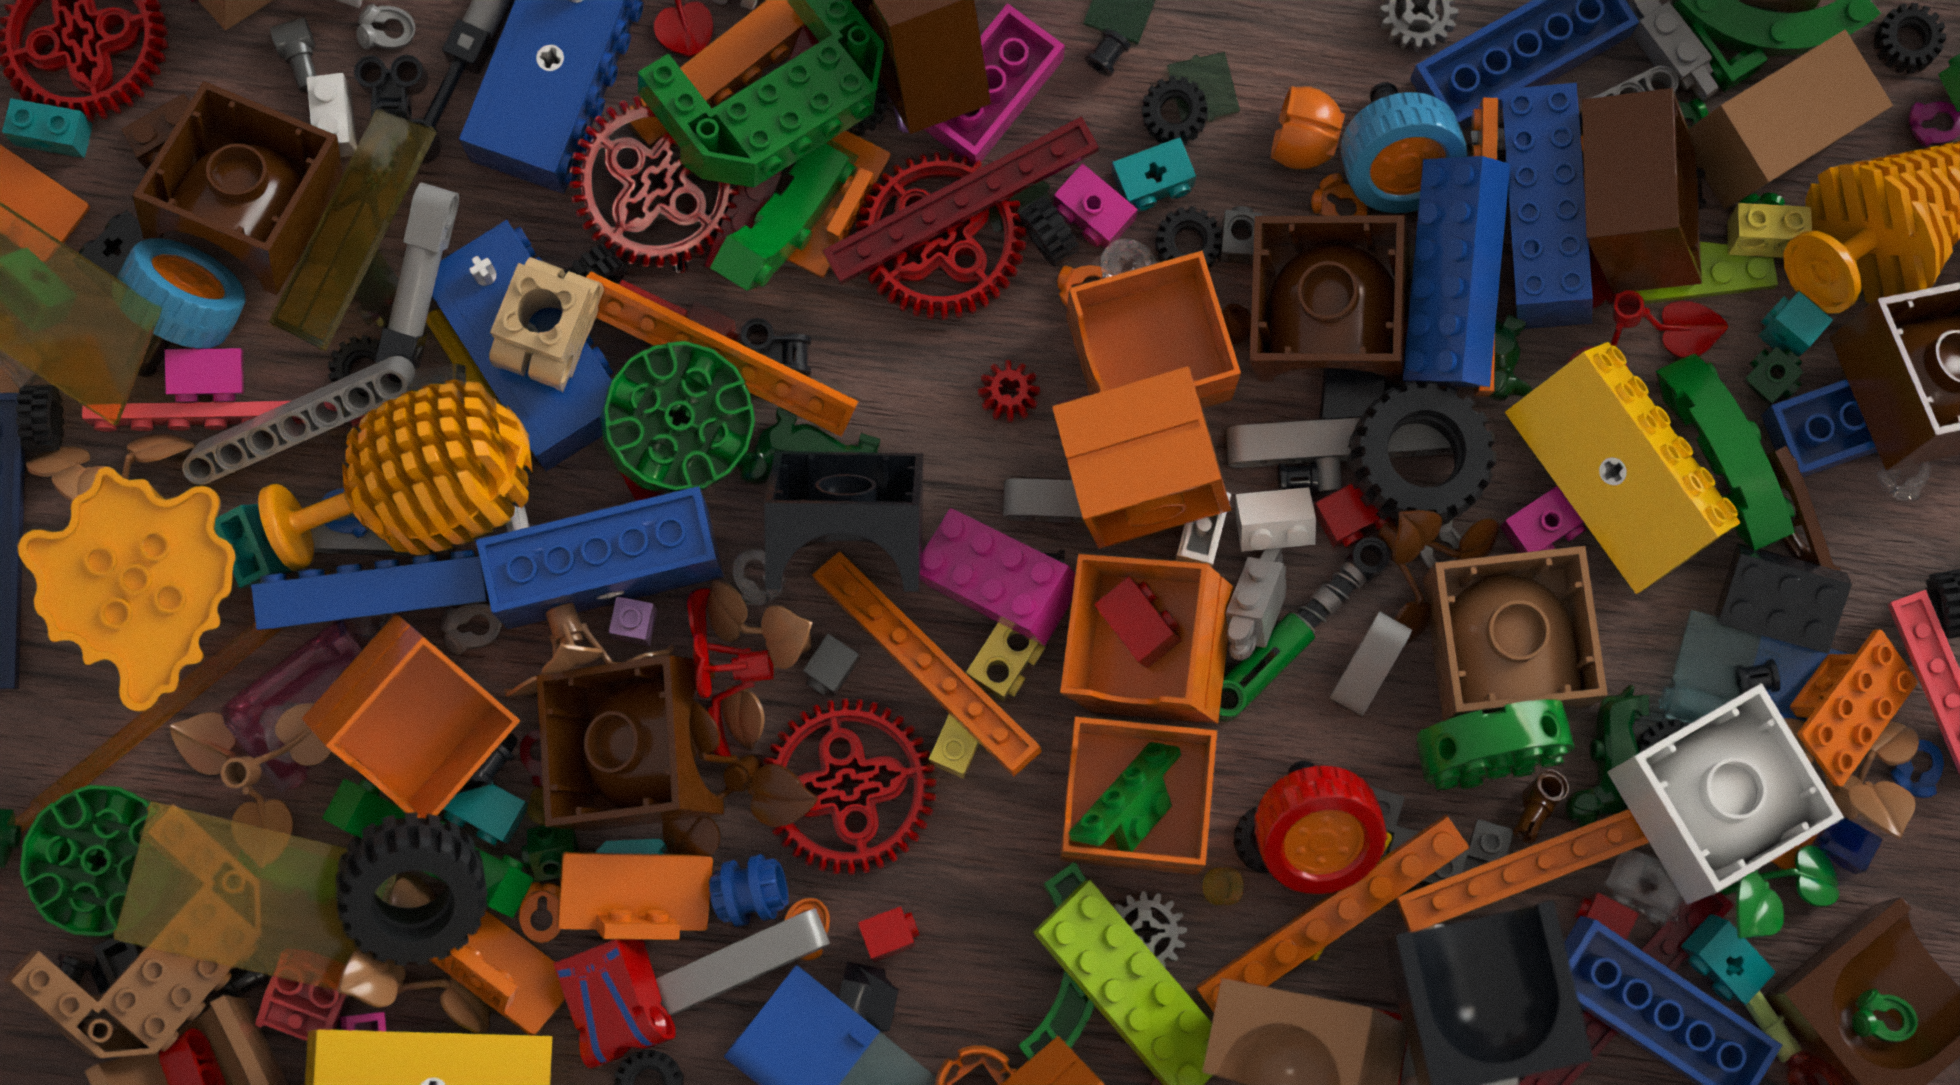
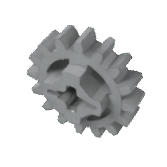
(1427, 23)
(1144, 915)

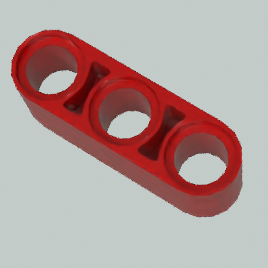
(191, 1061)

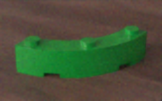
(1776, 33)
(786, 219)
(1730, 448)
(360, 805)
(1072, 1006)

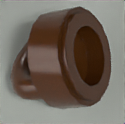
(1237, 322)

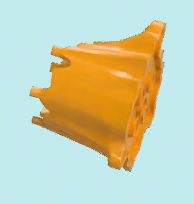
(133, 580)

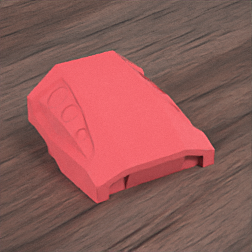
(299, 1007)

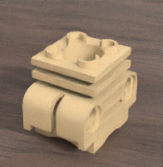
(551, 353)

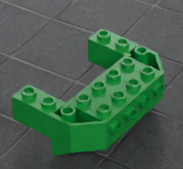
(780, 113)

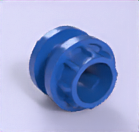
(757, 889)

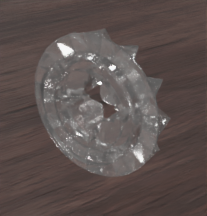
(1123, 251)

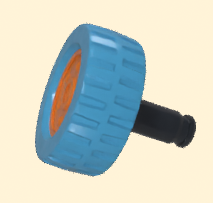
(1388, 144)
(193, 289)

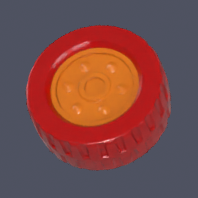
(1320, 829)

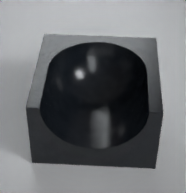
(844, 499)
(1488, 998)

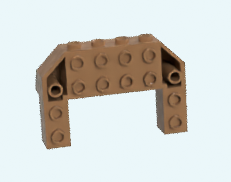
(136, 1011)

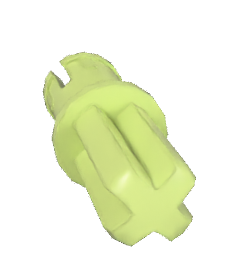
(1773, 1026)

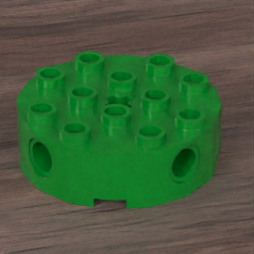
(714, 418)
(1494, 744)
(64, 852)

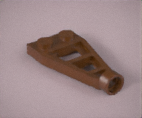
(1790, 478)

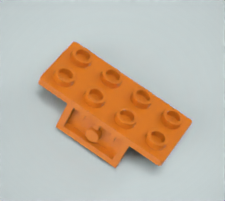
(39, 197)
(844, 208)
(1851, 704)
(634, 894)
(507, 974)

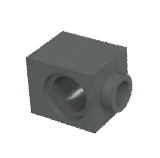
(1238, 250)
(830, 666)

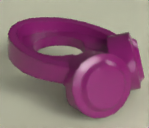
(1933, 136)

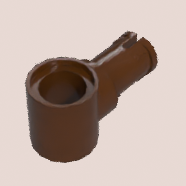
(1539, 805)

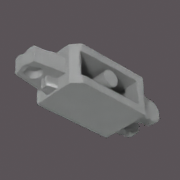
(1672, 43)
(1256, 603)

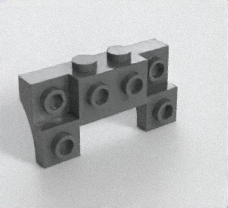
(1486, 842)

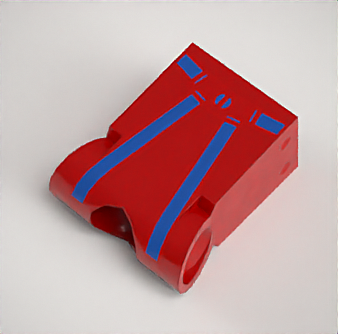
(614, 1000)

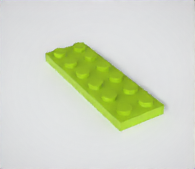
(1128, 986)

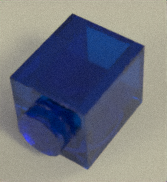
(1849, 845)

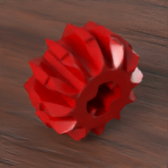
(1011, 379)

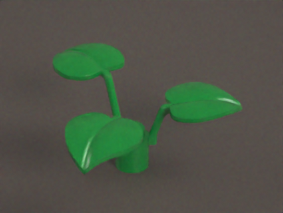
(1760, 908)

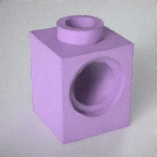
(633, 621)

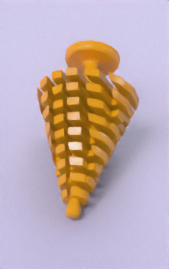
(1881, 218)

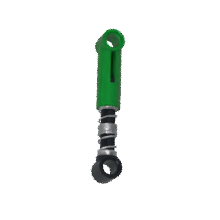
(1297, 630)

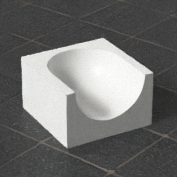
(1725, 795)

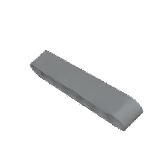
(287, 432)
(1308, 440)

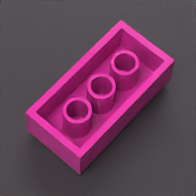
(1017, 65)
(997, 576)

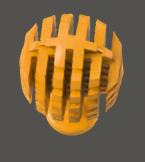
(418, 476)

